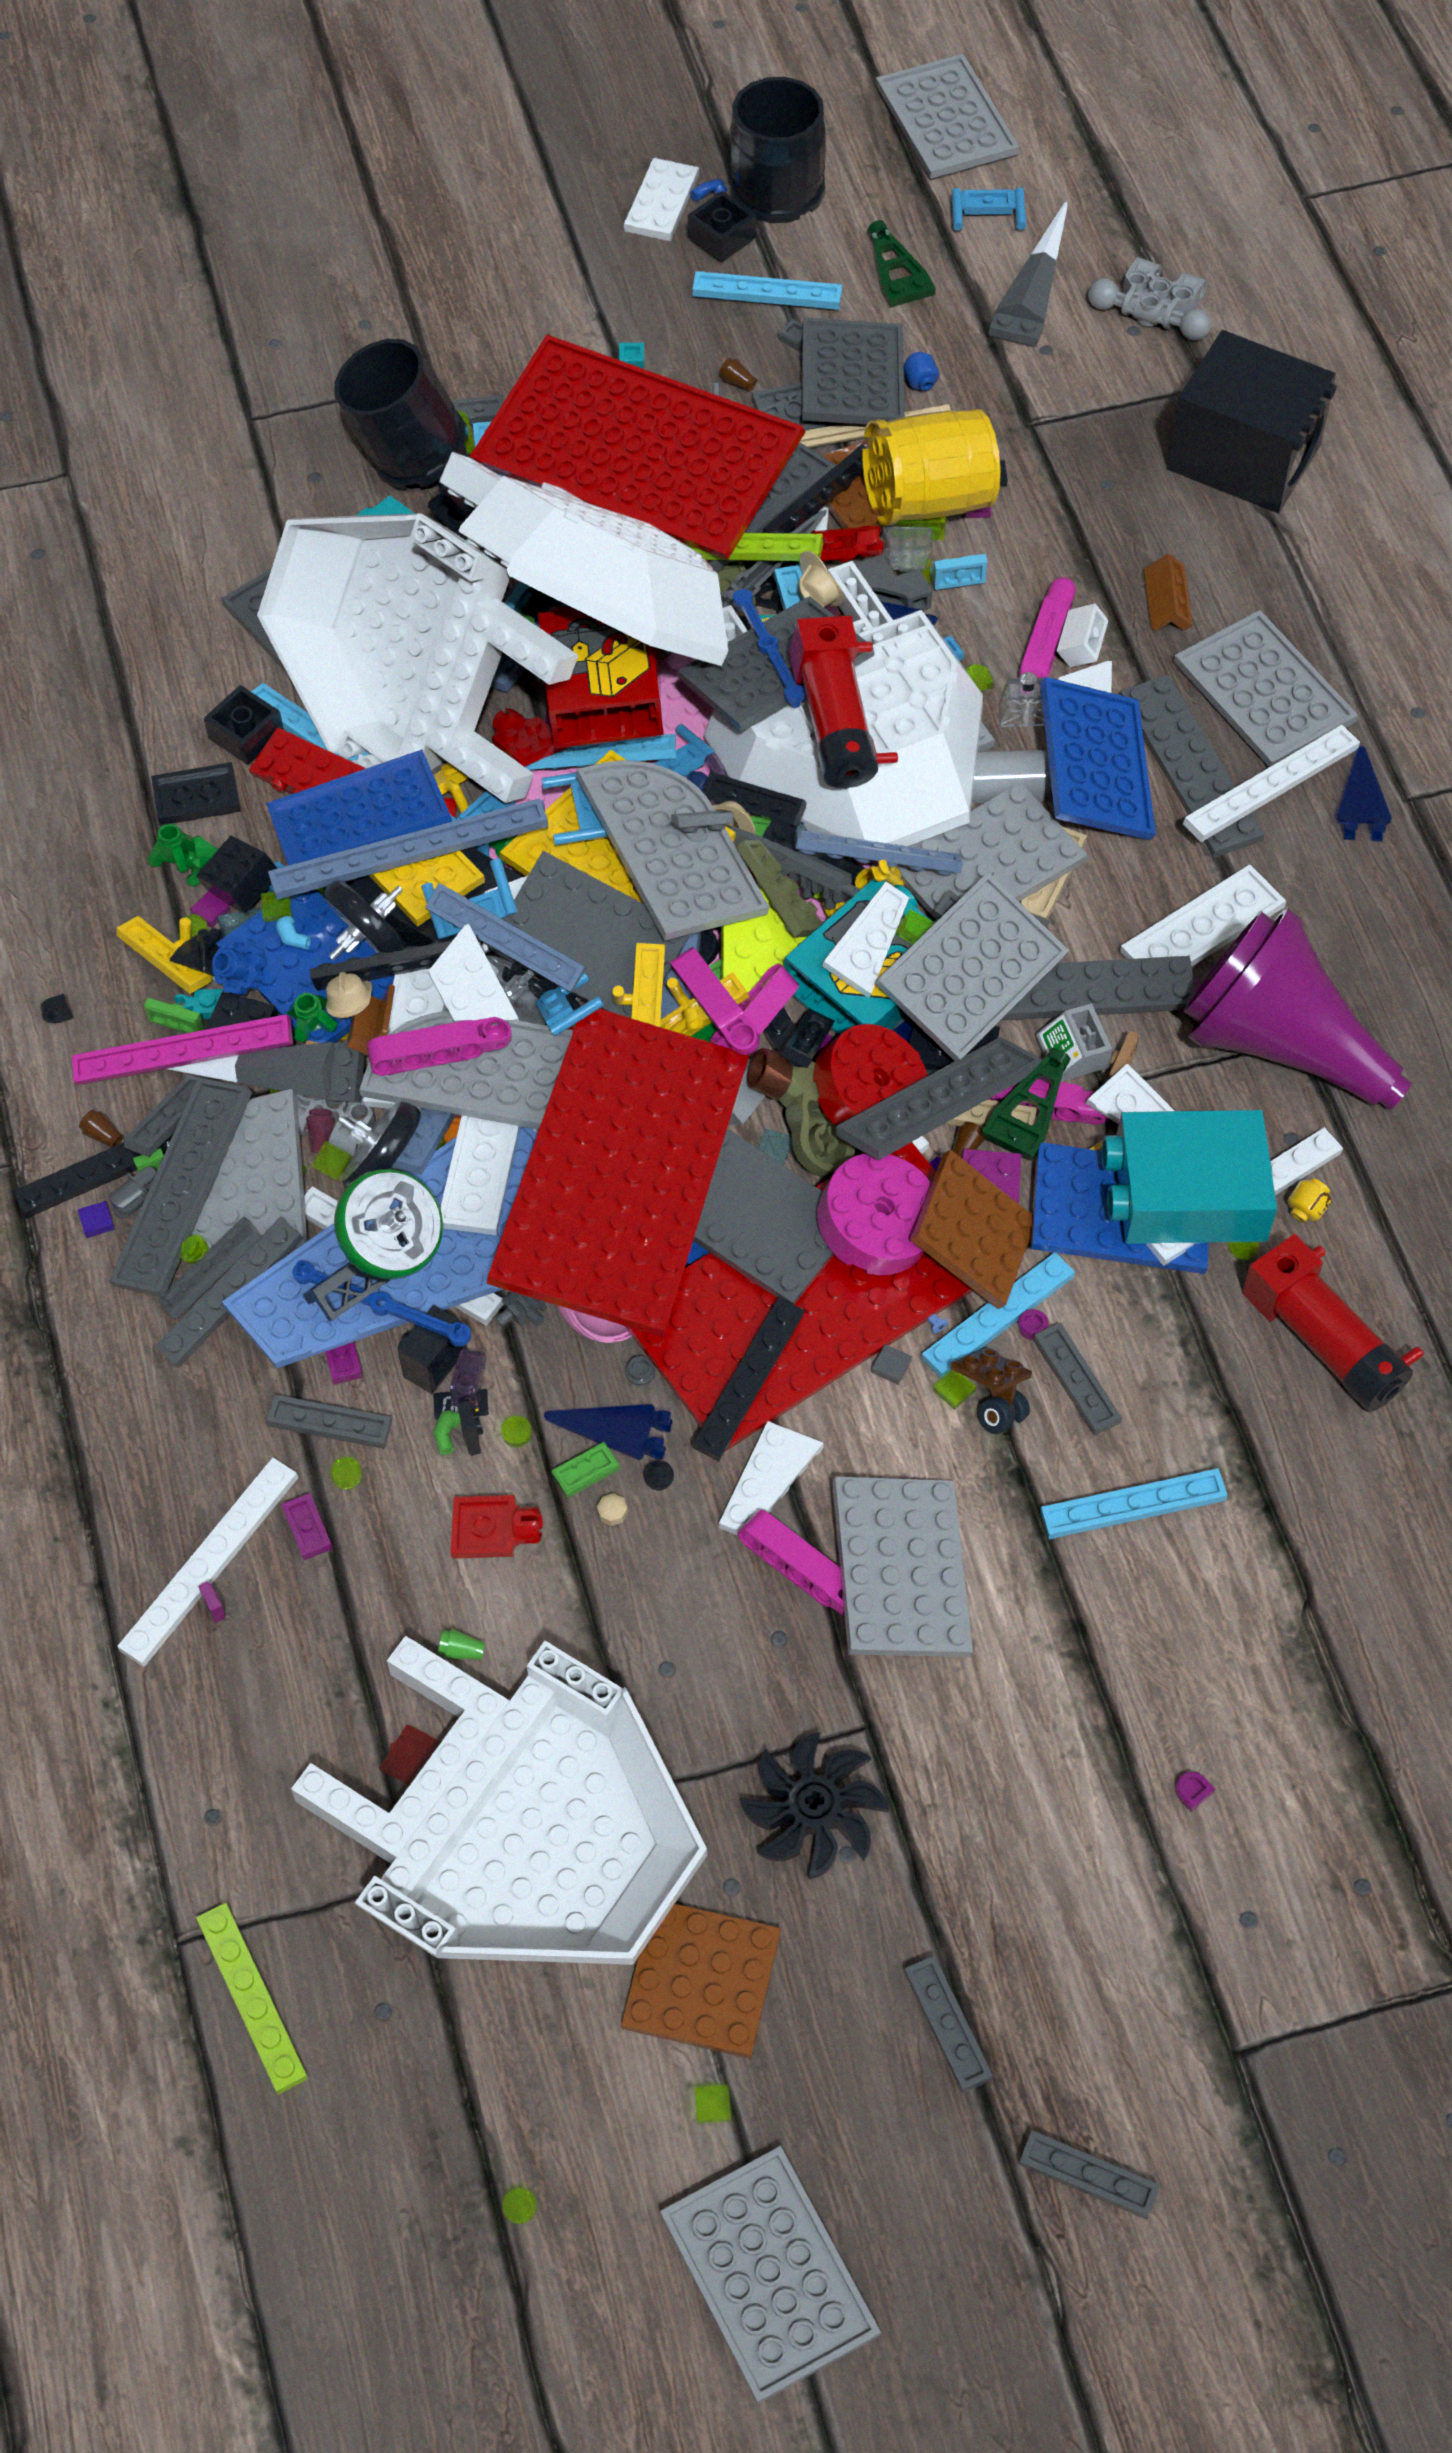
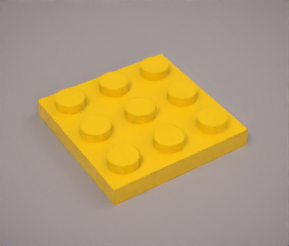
(448, 869)

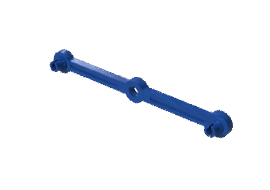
(769, 645)
(458, 1333)

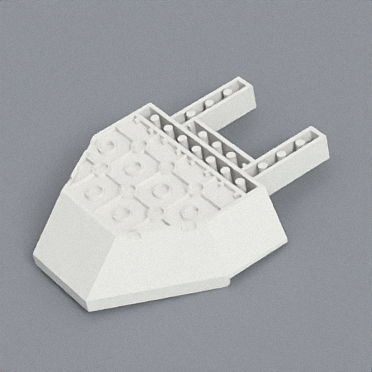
(594, 560)
(399, 639)
(914, 705)
(529, 1826)

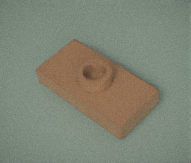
(1125, 1055)

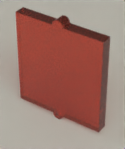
(409, 1754)

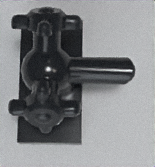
(450, 509)

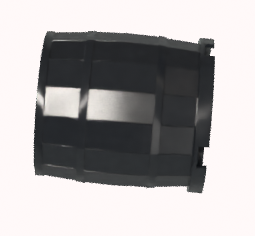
(778, 149)
(399, 412)

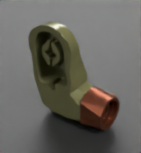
(812, 1131)

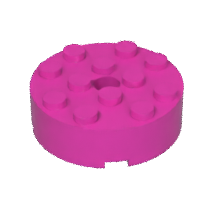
(872, 1213)

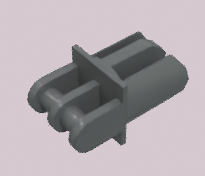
(132, 1193)

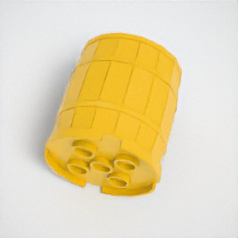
(931, 465)

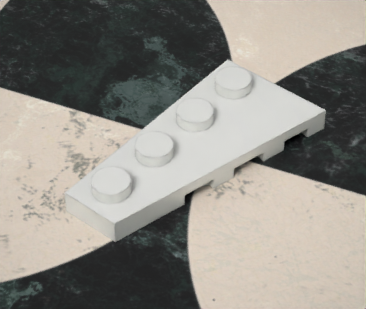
(866, 943)
(1126, 1093)
(772, 1468)

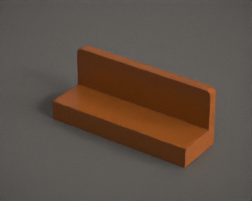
(1168, 593)
(371, 1021)

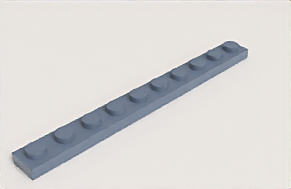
(408, 848)

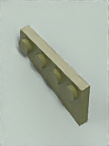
(782, 891)

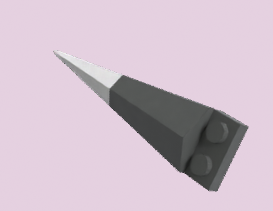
(1024, 306)
(311, 1070)

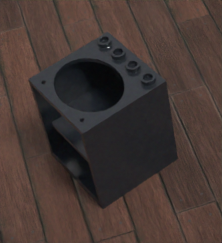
(1249, 419)

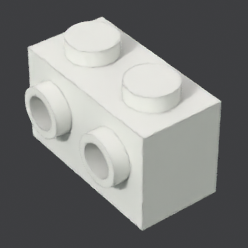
(1082, 635)

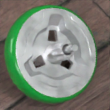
(376, 1250)

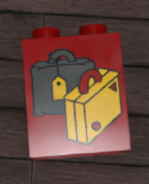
(611, 686)

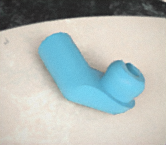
(289, 936)

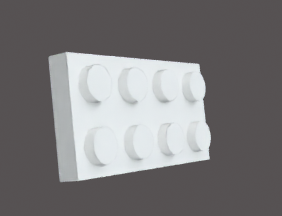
(661, 199)

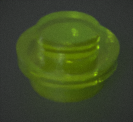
(193, 1249)
(1244, 1250)
(519, 2206)

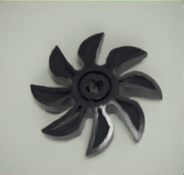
(828, 1813)

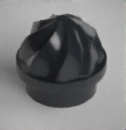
(658, 1475)

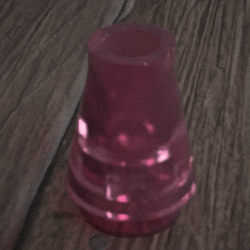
(319, 1127)

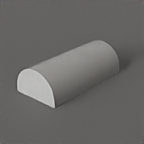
(1004, 769)

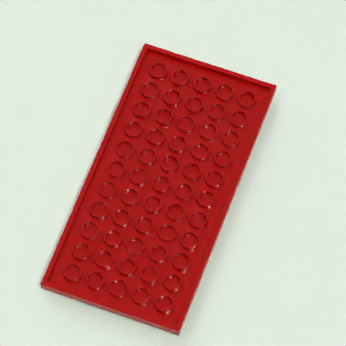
(638, 444)
(619, 1171)
(843, 1325)

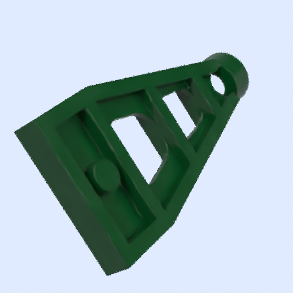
(903, 289)
(1016, 1134)

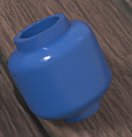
(920, 371)

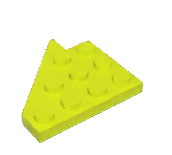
(755, 946)

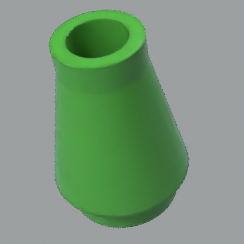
(460, 1646)

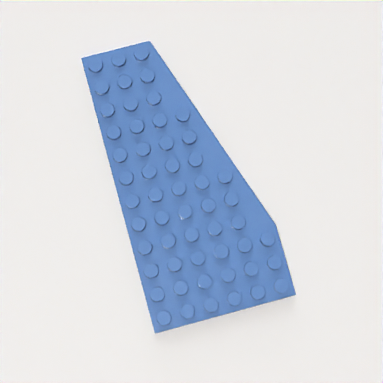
(291, 1329)

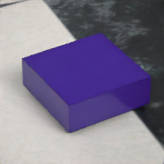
(96, 1219)

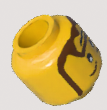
(1309, 1200)

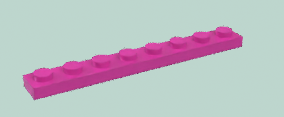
(182, 1049)

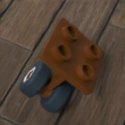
(1001, 1378)

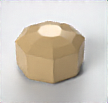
(612, 1509)

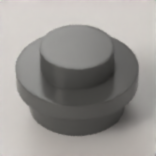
(640, 1371)

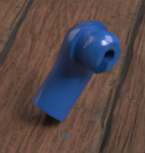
(706, 188)

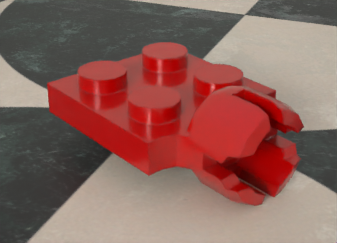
(849, 542)
(523, 738)
(492, 1526)

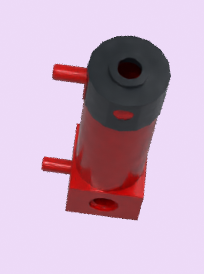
(824, 661)
(1289, 1287)

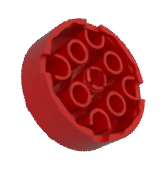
(863, 1070)

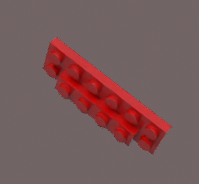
(297, 764)

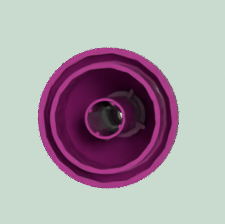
(1280, 1005)

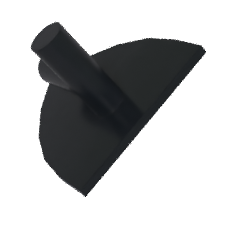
(199, 951)

